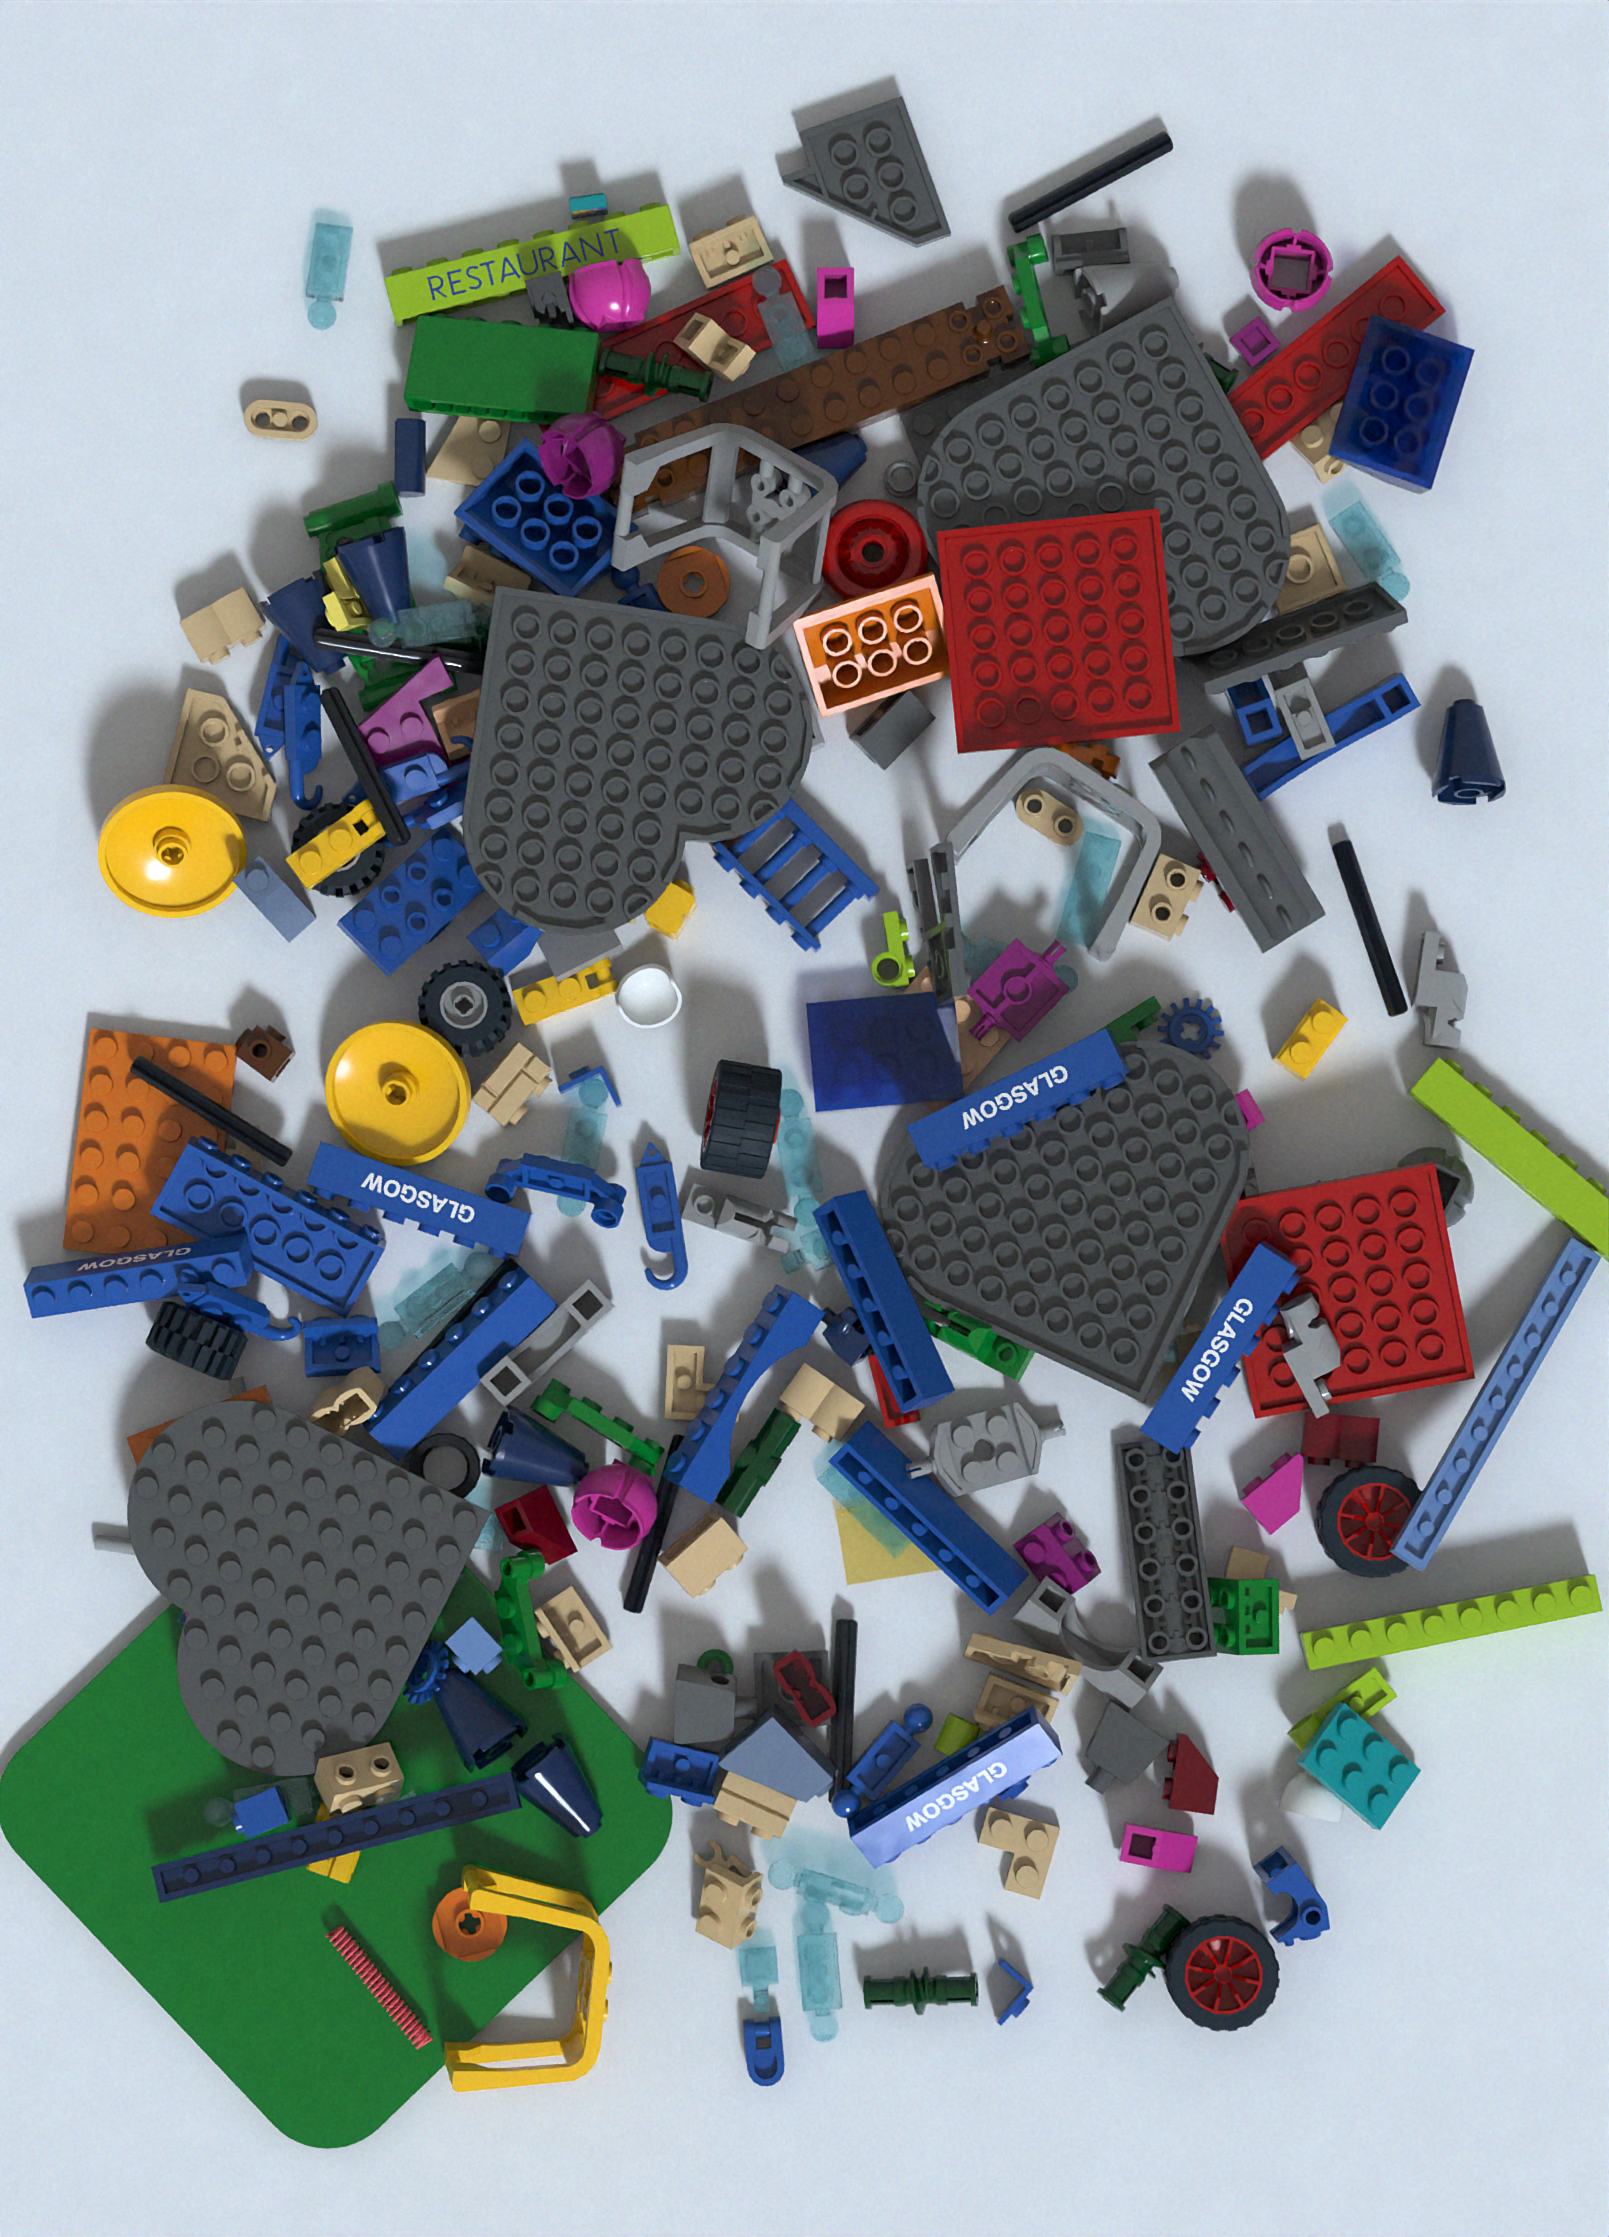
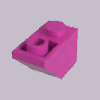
(835, 307)
(1278, 1495)
(1157, 1848)

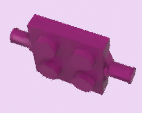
(1017, 990)

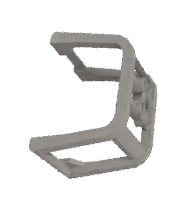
(772, 548)
(1096, 791)

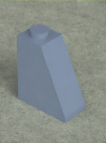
(274, 899)
(779, 1757)

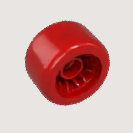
(866, 524)

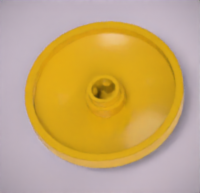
(171, 850)
(398, 1092)

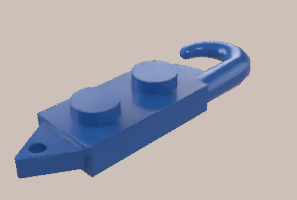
(271, 717)
(302, 734)
(415, 775)
(437, 810)
(662, 1216)
(235, 1310)

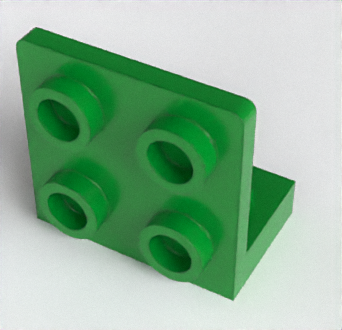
(1245, 1615)

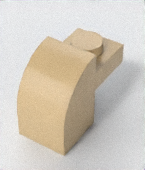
(714, 348)
(1253, 1565)

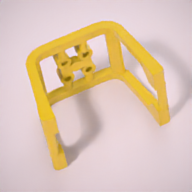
(583, 2040)

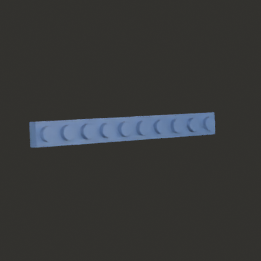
(1495, 1404)

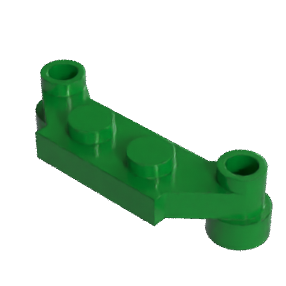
(1033, 314)
(557, 1399)
(519, 1623)

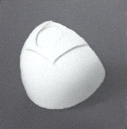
(648, 996)
(1310, 1798)

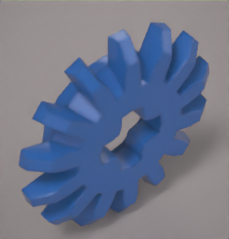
(1192, 1015)
(422, 1689)

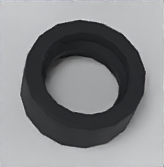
(457, 1442)

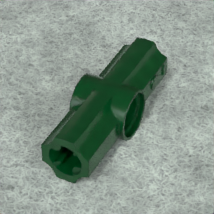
(757, 1463)

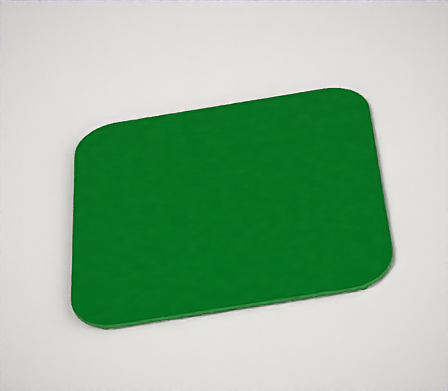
(248, 1965)

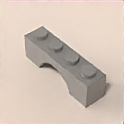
(547, 1343)
(1115, 1671)

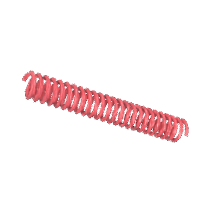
(380, 1986)

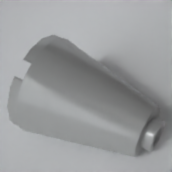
(1120, 291)

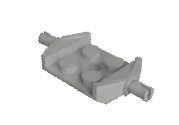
(1014, 1444)

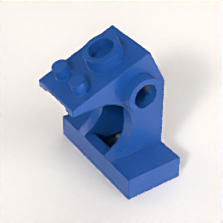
(1308, 1910)

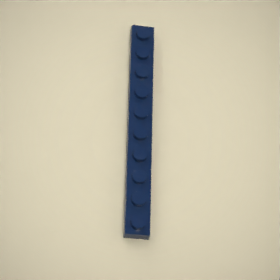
(336, 1837)

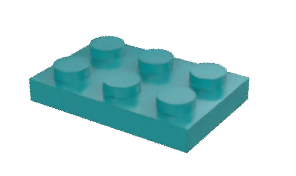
(1358, 1765)

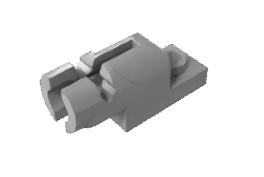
(1302, 711)
(1440, 993)
(737, 1217)
(1311, 1351)

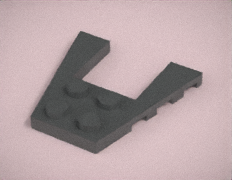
(944, 940)

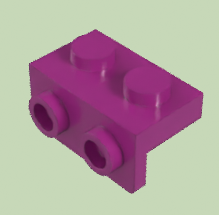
(1058, 1554)

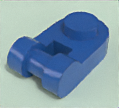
(767, 2063)

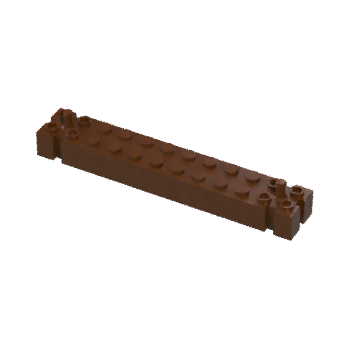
(844, 391)

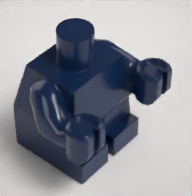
(846, 1335)

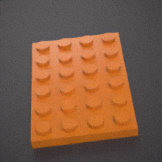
(135, 1136)

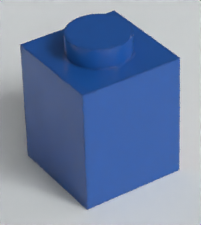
(260, 1812)

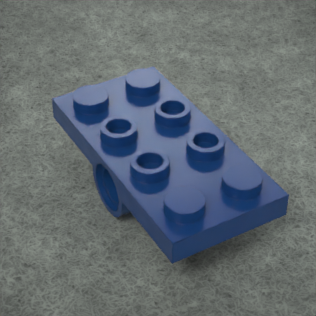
(413, 903)

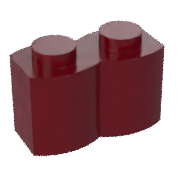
(1339, 1438)
(798, 1679)

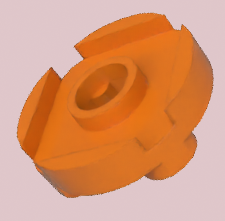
(703, 565)
(1094, 755)
(458, 1941)

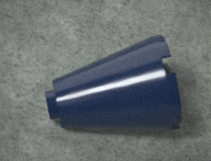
(838, 455)
(379, 571)
(297, 614)
(1467, 758)
(532, 1453)
(476, 1720)
(557, 1787)

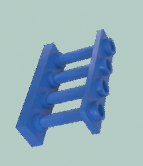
(830, 860)

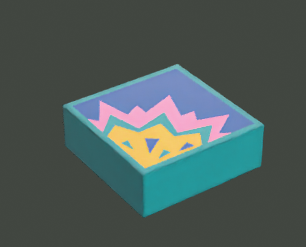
(588, 206)

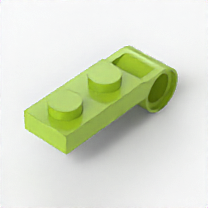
(1363, 1695)

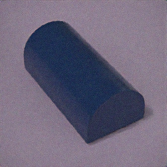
(410, 457)

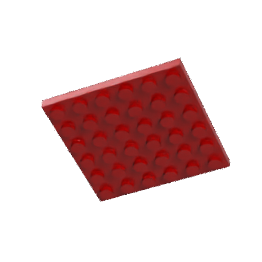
(1058, 631)
(1379, 1272)

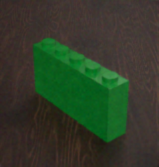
(501, 369)

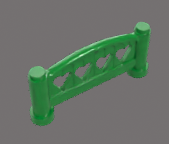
(354, 520)

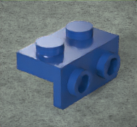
(341, 1345)
(679, 1771)

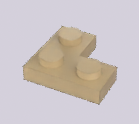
(684, 1382)
(1031, 1846)

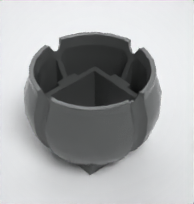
(1453, 1168)

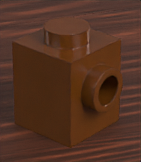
(264, 1051)

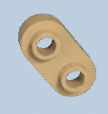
(282, 417)
(1048, 818)

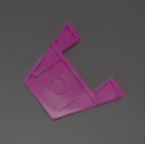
(400, 722)

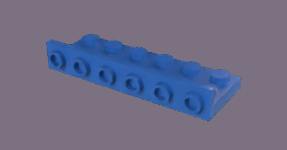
(287, 1231)

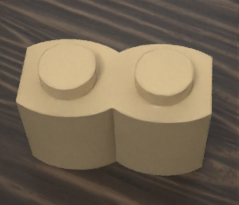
(223, 626)
(349, 1402)
(821, 1403)

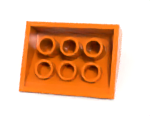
(874, 645)

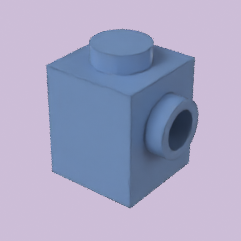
(475, 1648)

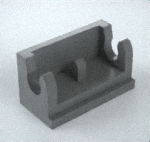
(1089, 248)
(550, 300)
(892, 728)

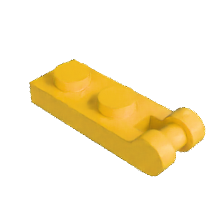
(335, 845)
(552, 998)

